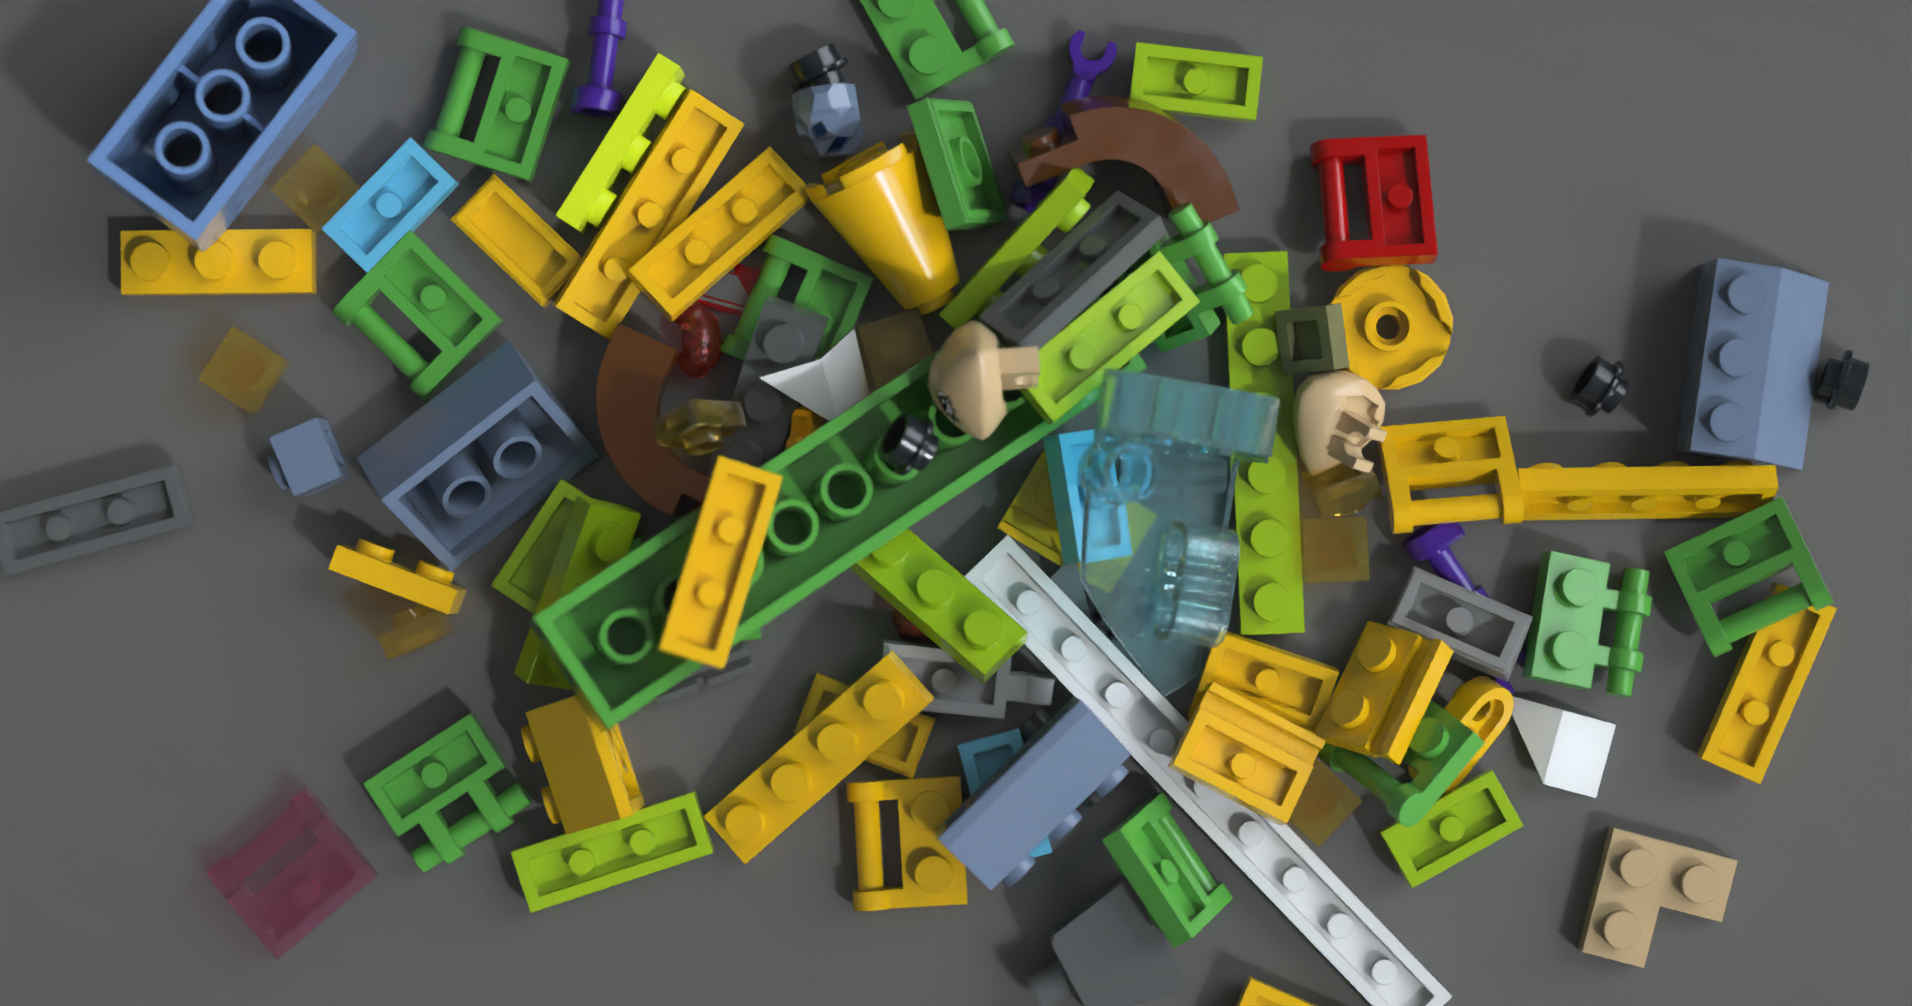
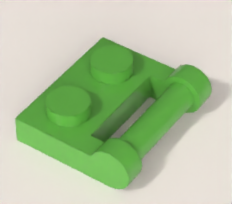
(925, 46)
(516, 109)
(826, 289)
(432, 300)
(1740, 557)
(1436, 752)
(1165, 871)

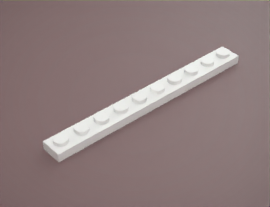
(1151, 732)

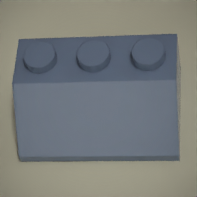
(1751, 364)
(477, 456)
(1035, 795)

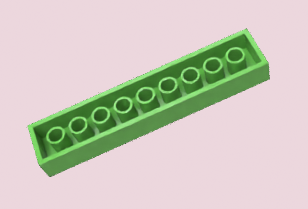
(828, 515)

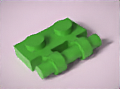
(1223, 288)
(1568, 622)
(437, 775)

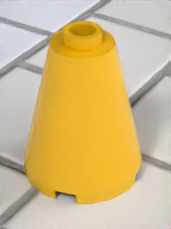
(892, 221)

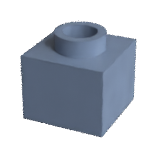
(307, 458)

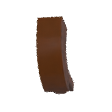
(1135, 133)
(627, 403)

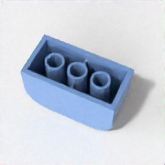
(224, 111)

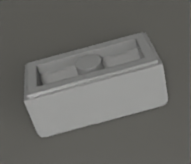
(1473, 626)

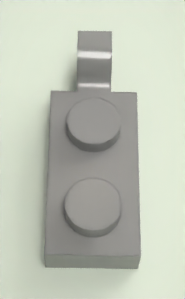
(962, 693)

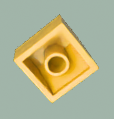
(585, 768)

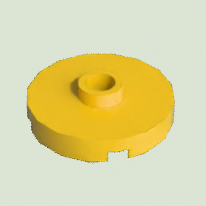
(1421, 318)

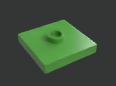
(958, 164)

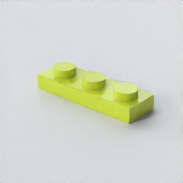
(623, 145)

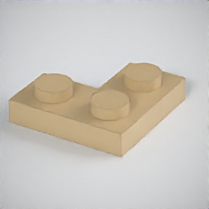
(1638, 878)

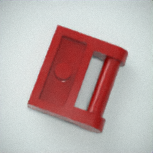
(1395, 200)

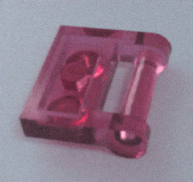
(307, 888)

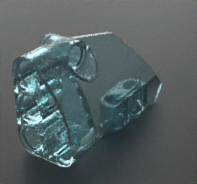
(1161, 539)

